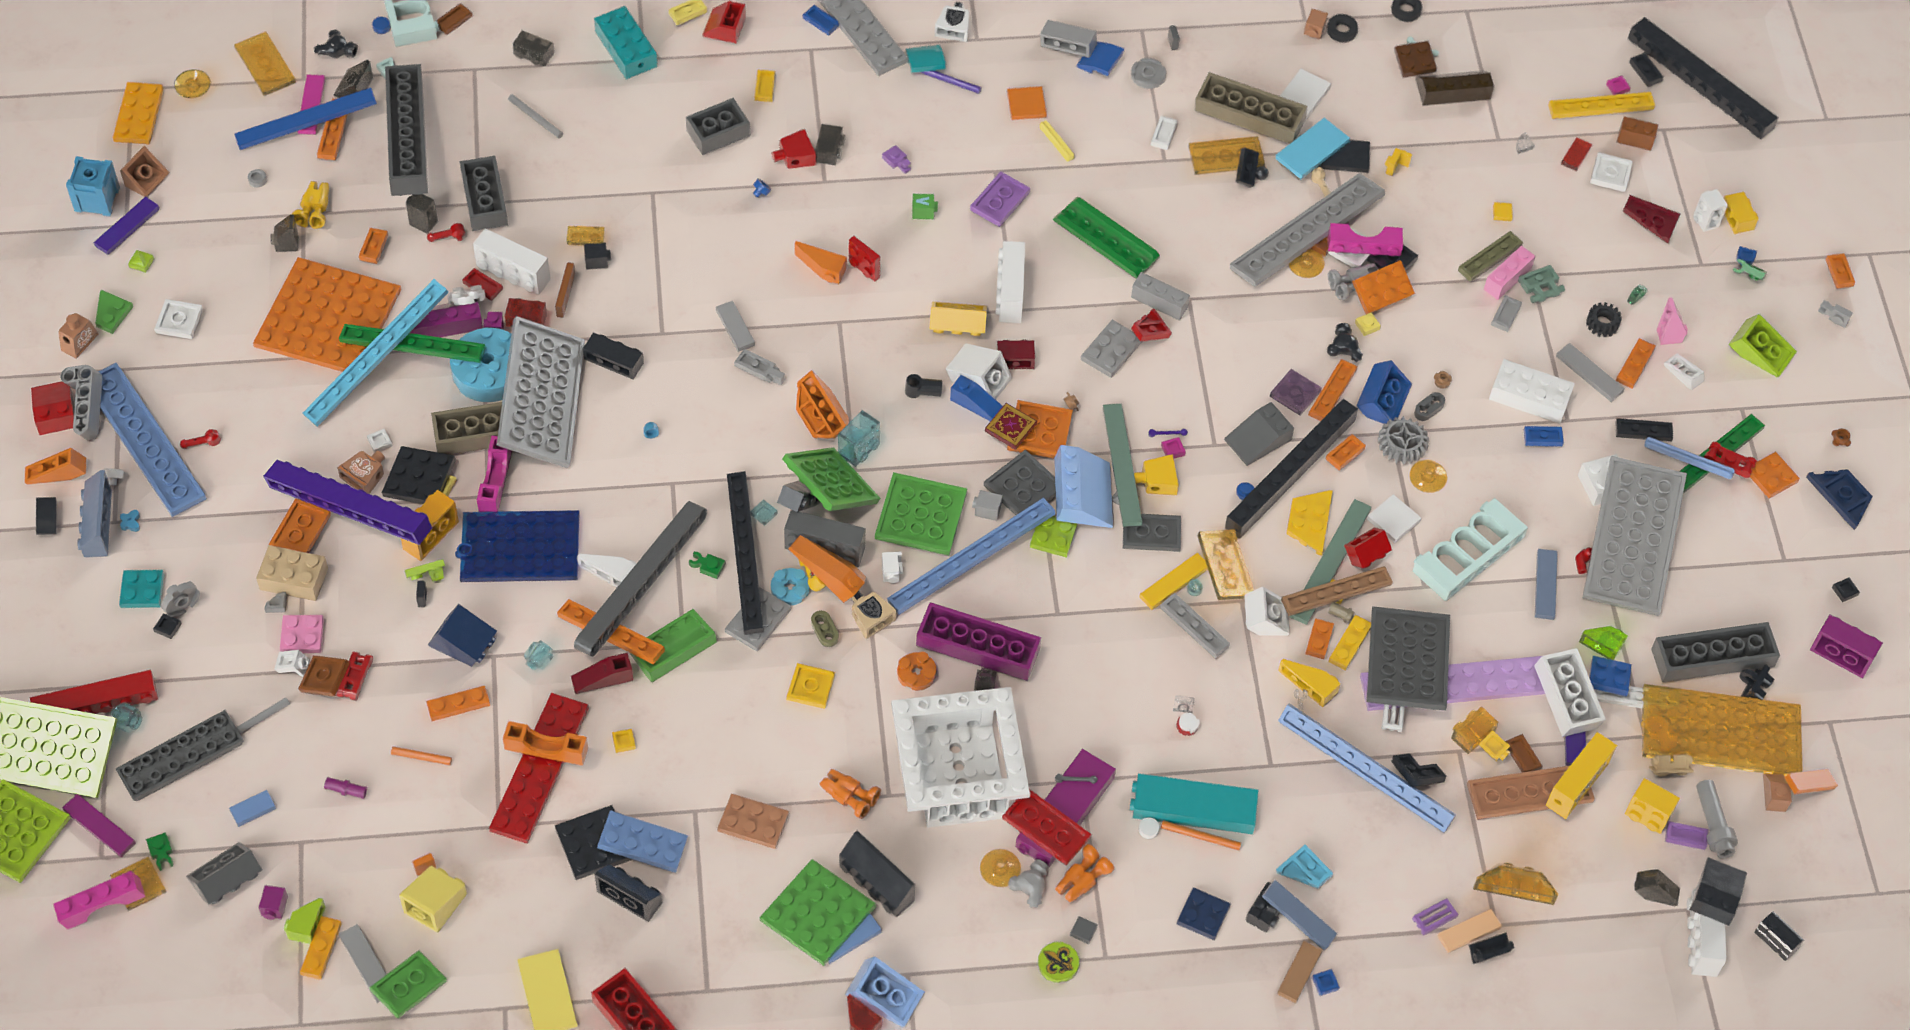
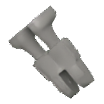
(1339, 282)

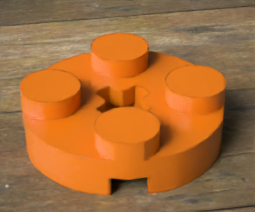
(916, 660)

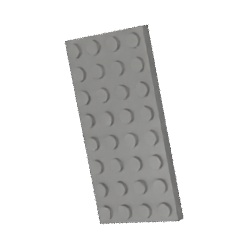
(541, 392)
(1634, 536)

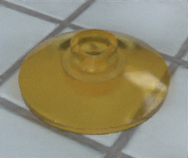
(192, 83)
(1307, 268)
(1428, 482)
(997, 875)

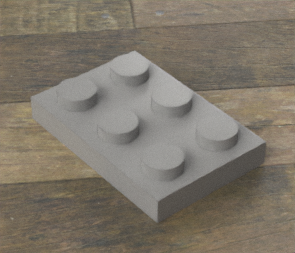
(1111, 348)
(773, 613)

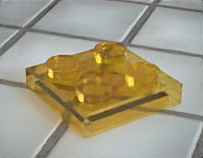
(149, 878)

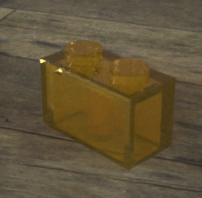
(1473, 729)

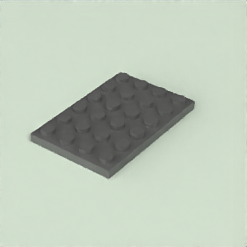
(1408, 658)

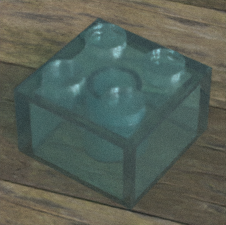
(859, 438)

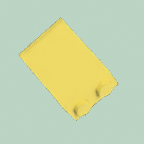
(433, 897)

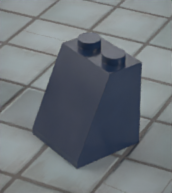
(463, 636)

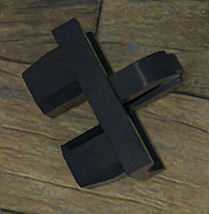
(1754, 681)

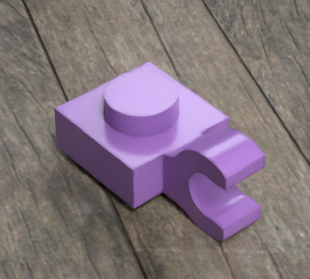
(896, 157)

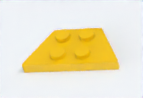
(1309, 519)

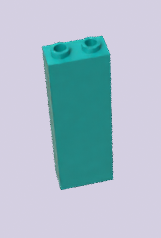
(1194, 803)

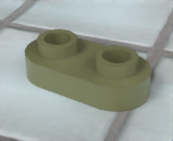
(826, 629)

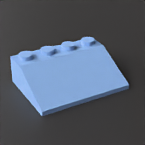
(1082, 488)

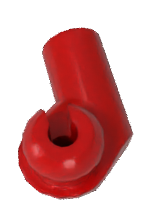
(1581, 560)

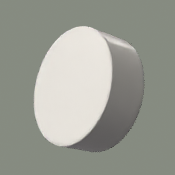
(1149, 828)

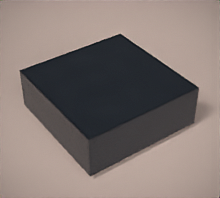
(1845, 589)
(421, 593)
(167, 626)

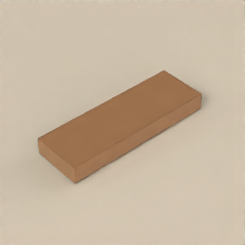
(1299, 972)

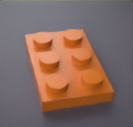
(1383, 287)
(300, 526)

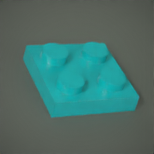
(141, 589)

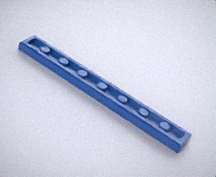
(305, 118)

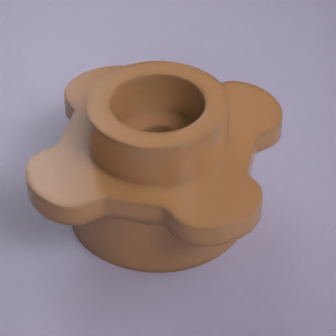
(1071, 402)

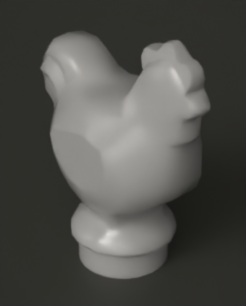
(1031, 882)

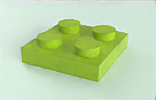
(1053, 536)

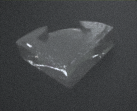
(1524, 143)

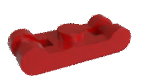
(1731, 459)
(354, 675)

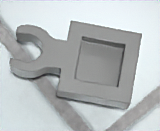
(1837, 314)

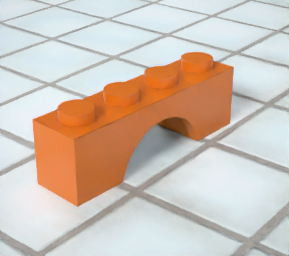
(524, 740)

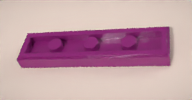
(99, 825)

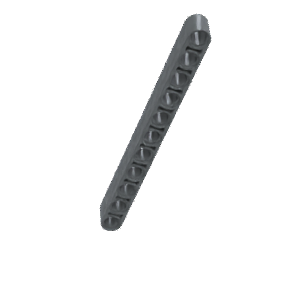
(640, 579)

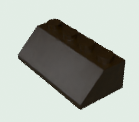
(1455, 87)

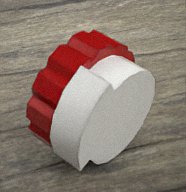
(1187, 724)

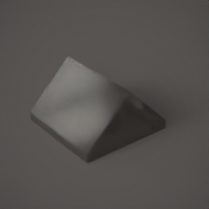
(355, 79)

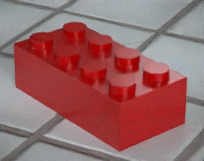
(628, 1005)

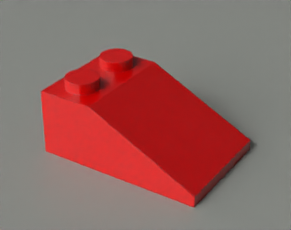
(52, 407)

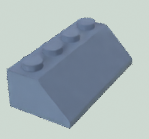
(95, 516)

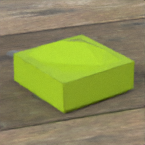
(141, 261)

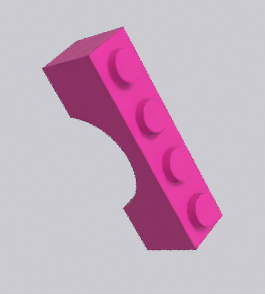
(1344, 239)
(491, 490)
(118, 890)

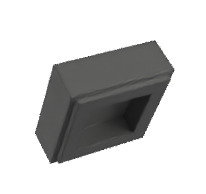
(1173, 37)
(1083, 930)

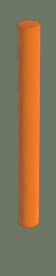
(1200, 835)

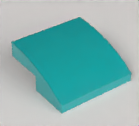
(925, 58)

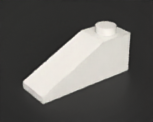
(607, 568)

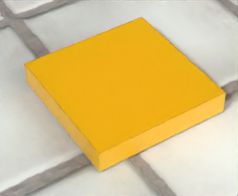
(810, 685)

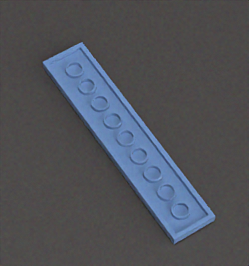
(147, 443)

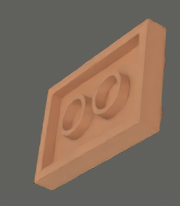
(753, 821)

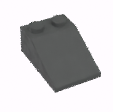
(1260, 434)

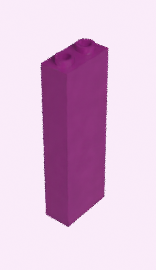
(1073, 798)

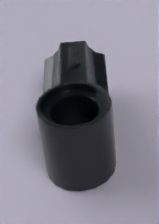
(919, 386)

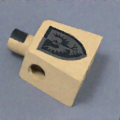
(872, 613)

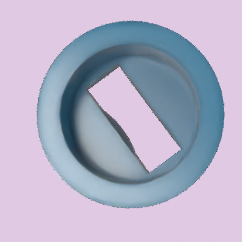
(650, 430)

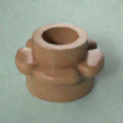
(1442, 383)

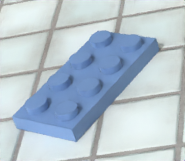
(642, 841)

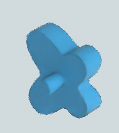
(129, 521)

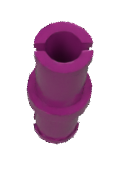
(345, 787)

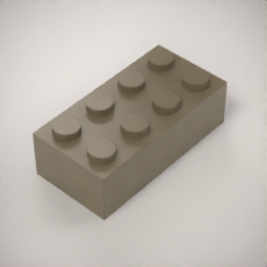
(466, 428)

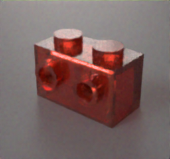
(529, 310)

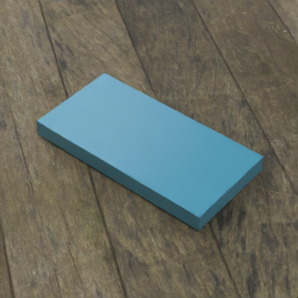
(1312, 148)

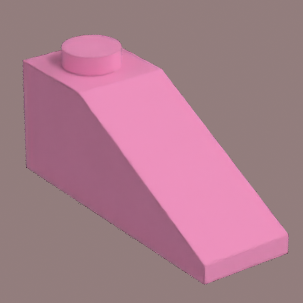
(1671, 326)

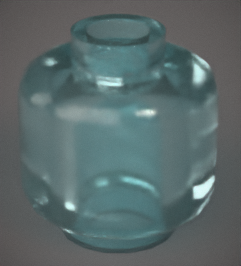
(538, 655)
(128, 717)

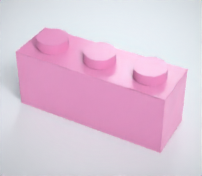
(1508, 272)

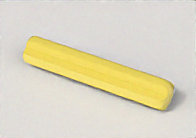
(1056, 140)

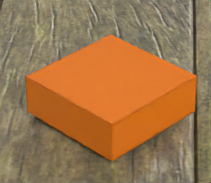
(423, 863)

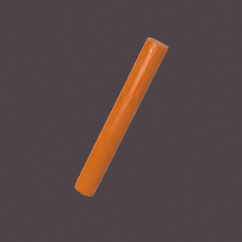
(421, 755)

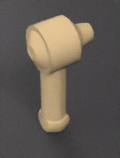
(1317, 177)

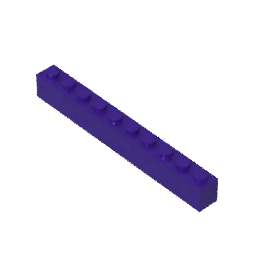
(348, 501)

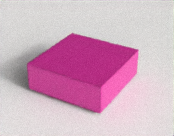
(1618, 85)
(1174, 447)

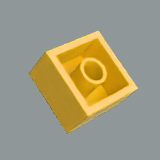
(1652, 806)

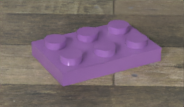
(1000, 199)

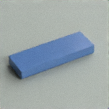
(864, 932)

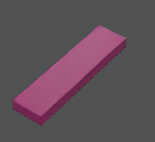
(312, 97)

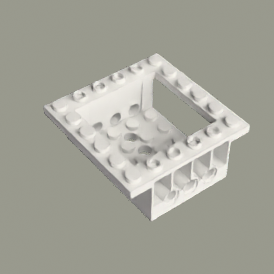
(931, 727)

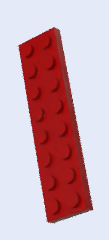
(536, 775)

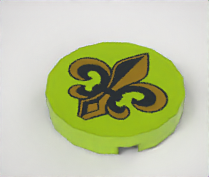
(1058, 962)

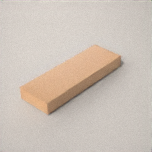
(1469, 930)

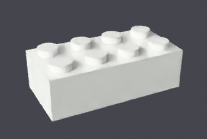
(511, 261)
(1010, 282)
(1531, 391)
(1569, 692)
(1706, 943)

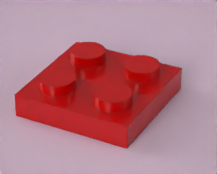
(864, 259)

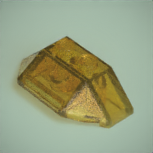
(1517, 883)

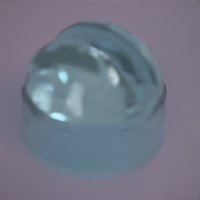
(1191, 589)

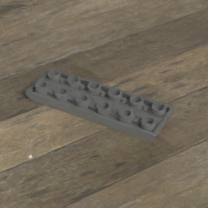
(179, 756)

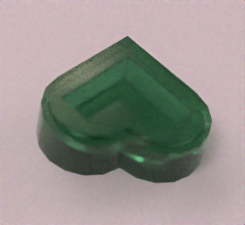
(1637, 294)

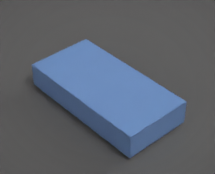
(252, 808)

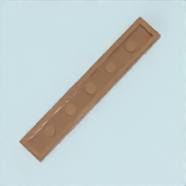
(1336, 590)

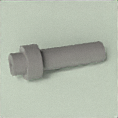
(1721, 837)

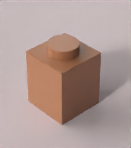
(1315, 23)

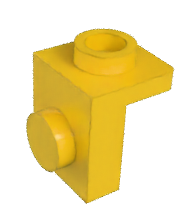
(1398, 157)
(1495, 746)

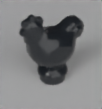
(336, 46)
(1345, 343)

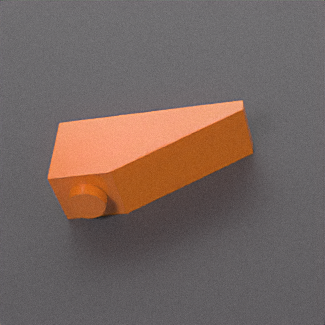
(823, 262)
(58, 467)

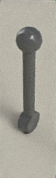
(1059, 778)

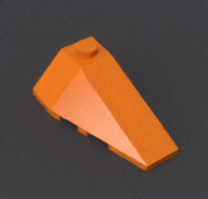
(834, 571)

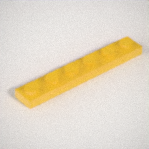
(1601, 105)

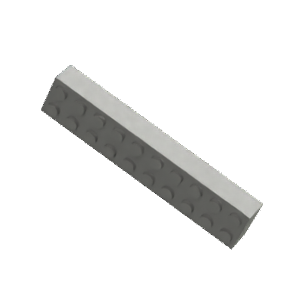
(406, 130)

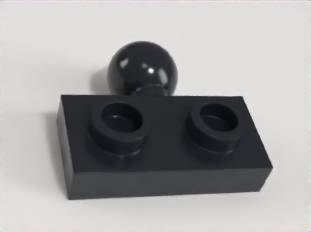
(1248, 168)

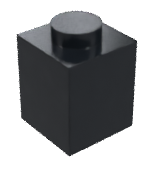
(596, 256)

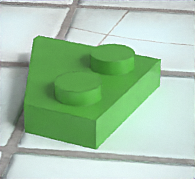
(111, 311)

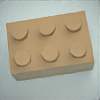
(292, 572)

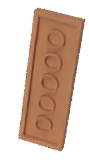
(1516, 792)

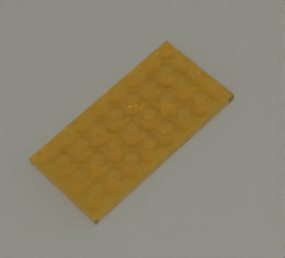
(1722, 730)

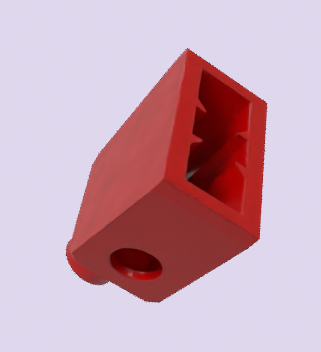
(795, 150)

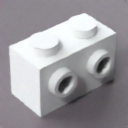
(1710, 210)

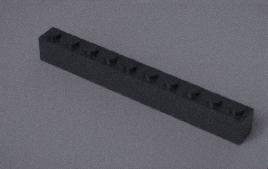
(1702, 78)
(1291, 468)

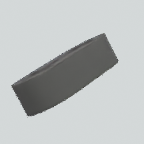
(1427, 404)

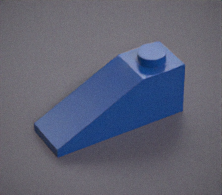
(974, 398)

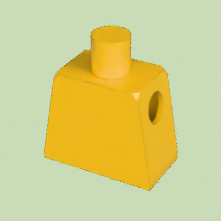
(1158, 476)

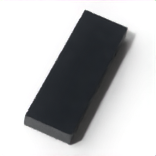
(1643, 429)

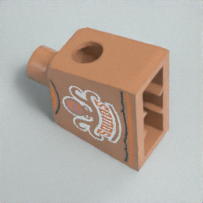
(76, 335)
(362, 470)

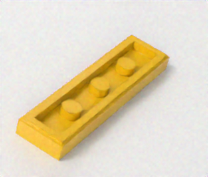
(1174, 581)

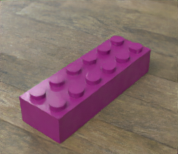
(978, 641)

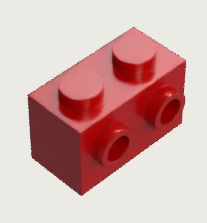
(1368, 548)

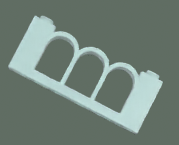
(413, 29)
(1493, 516)

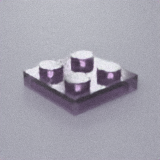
(1295, 392)

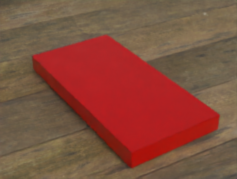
(1047, 827)

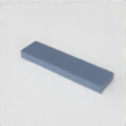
(1545, 584)
(1299, 914)

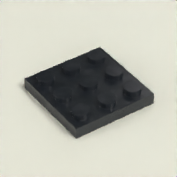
(418, 474)
(580, 843)

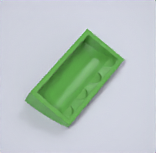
(681, 641)

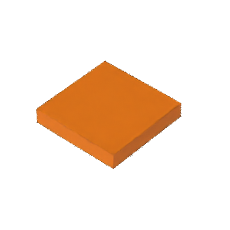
(1026, 103)

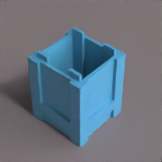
(93, 186)

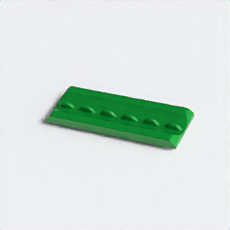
(1107, 237)

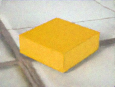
(1502, 211)
(623, 740)

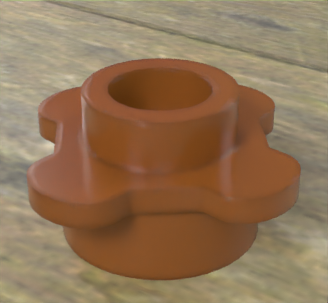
(1841, 433)

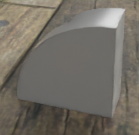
(276, 604)

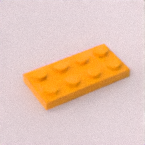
(138, 113)

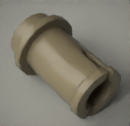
(1341, 612)

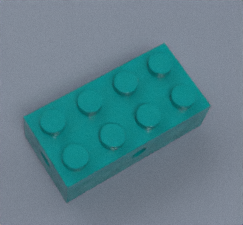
(625, 42)

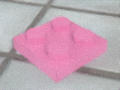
(302, 633)

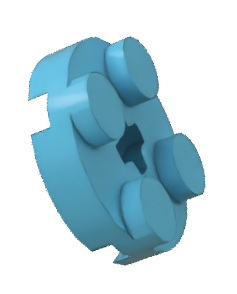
(790, 576)

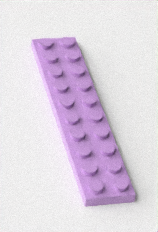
(1484, 681)

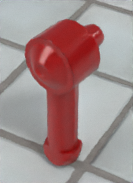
(456, 231)
(211, 437)

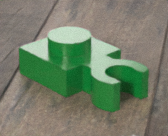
(710, 565)
(160, 849)

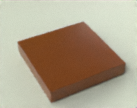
(323, 675)

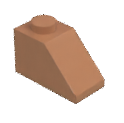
(1776, 792)

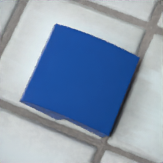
(1102, 58)

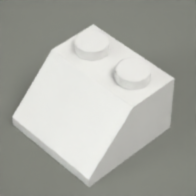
(1266, 613)

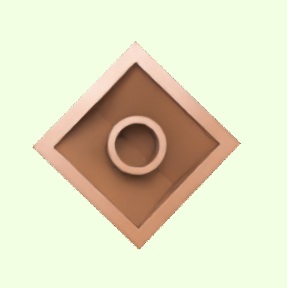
(143, 172)

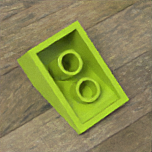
(1762, 345)

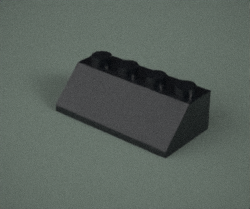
(877, 874)

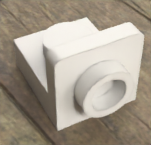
(292, 661)

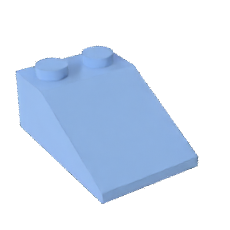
(885, 991)

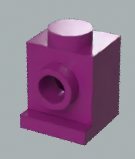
(494, 320)

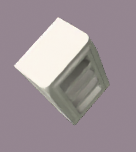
(1695, 375)

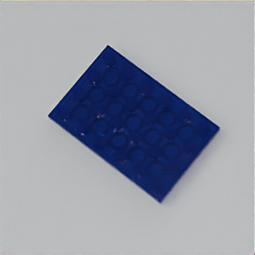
(520, 546)

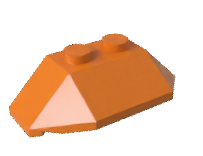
(819, 407)

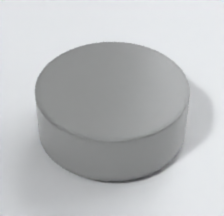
(257, 178)

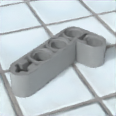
(87, 399)

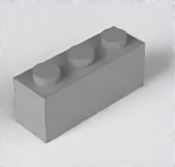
(1068, 38)
(1160, 296)

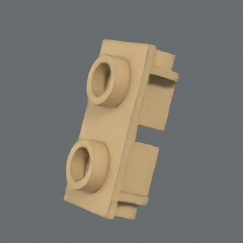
(1663, 766)

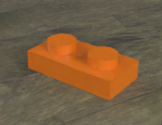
(373, 245)
(1840, 270)
(1345, 452)
(1319, 638)

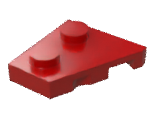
(1151, 327)

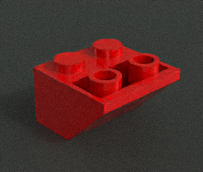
(726, 22)

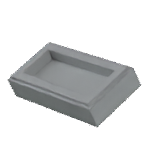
(1506, 313)

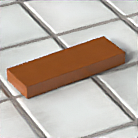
(565, 290)

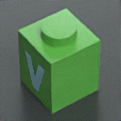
(924, 206)

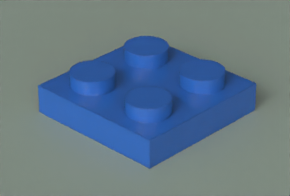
(1610, 675)

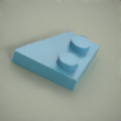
(1305, 868)

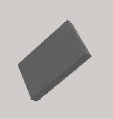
(1156, 533)

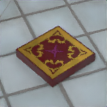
(1010, 426)

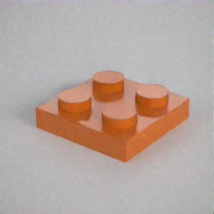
(1773, 475)

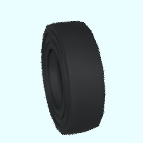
(1406, 16)
(1342, 19)

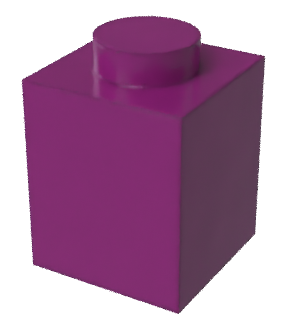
(273, 902)

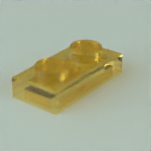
(585, 235)

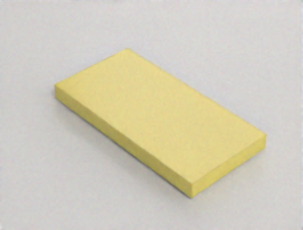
(547, 991)

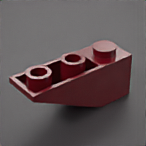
(603, 674)

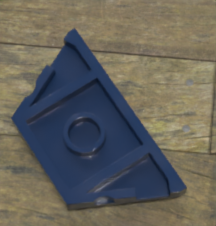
(1843, 493)

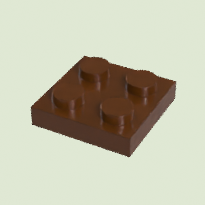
(1415, 59)

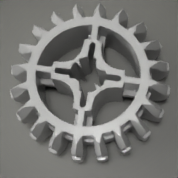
(1403, 440)

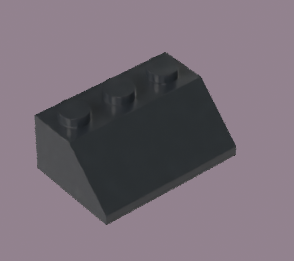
(628, 891)

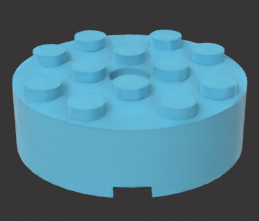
(486, 379)

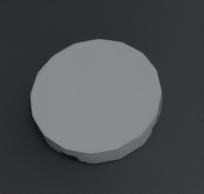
(1148, 73)

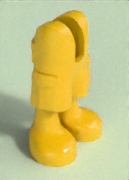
(315, 200)

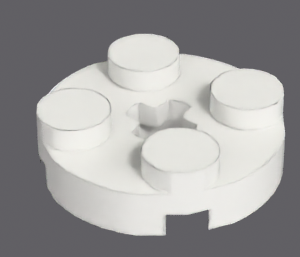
(467, 296)

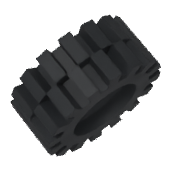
(1603, 311)

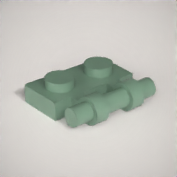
(1538, 279)

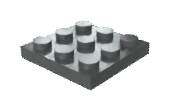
(1022, 483)

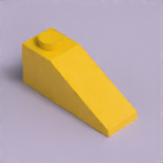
(1317, 682)

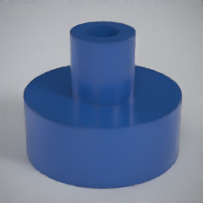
(761, 188)

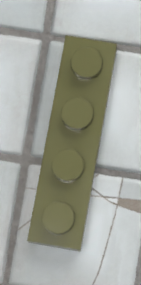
(1490, 256)

